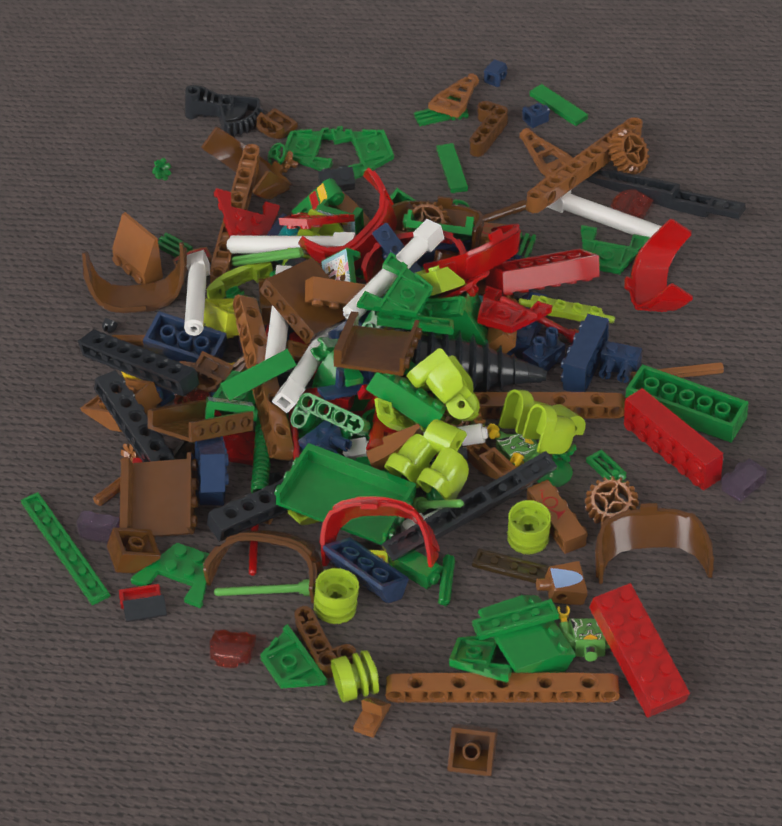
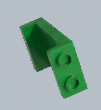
(459, 232)

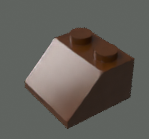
(132, 549)
(472, 749)

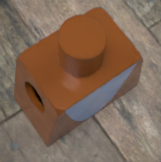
(564, 584)

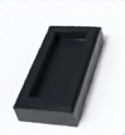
(144, 608)

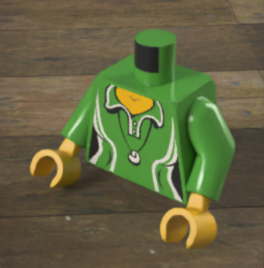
(514, 446)
(583, 636)

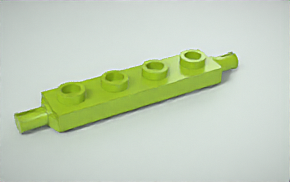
(566, 309)

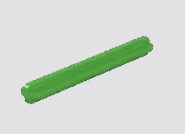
(267, 256)

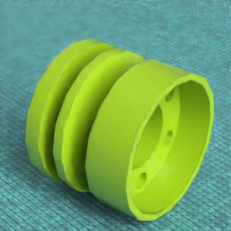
(528, 527)
(336, 595)
(355, 676)

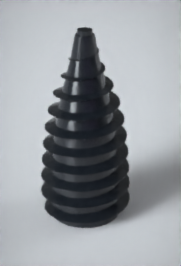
(483, 364)

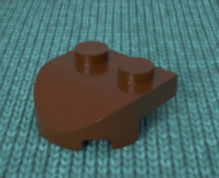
(275, 124)
(211, 372)

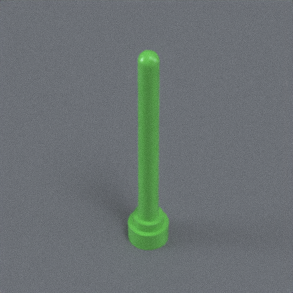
(421, 504)
(302, 588)

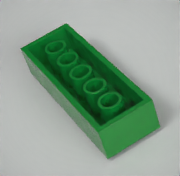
(693, 403)

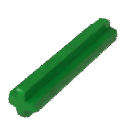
(446, 580)

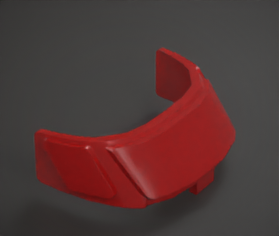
(364, 240)
(501, 247)
(371, 257)
(650, 271)
(374, 506)

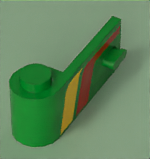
(326, 190)

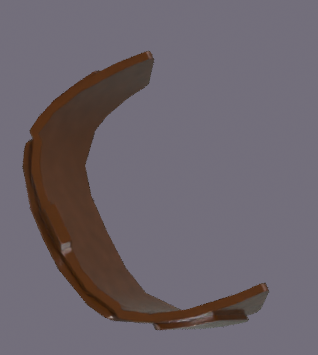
(229, 150)
(456, 212)
(135, 297)
(652, 529)
(304, 547)

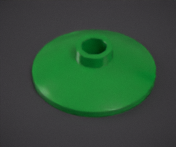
(559, 476)

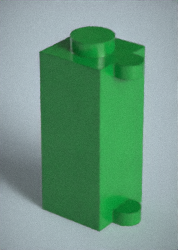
(416, 569)

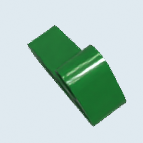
(333, 416)

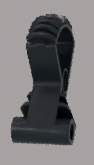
(226, 107)

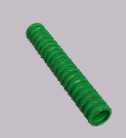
(261, 460)

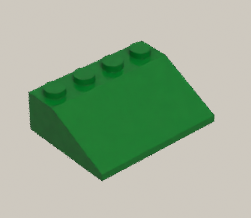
(406, 398)
(532, 648)

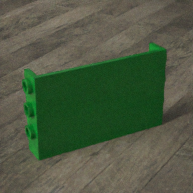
(326, 478)

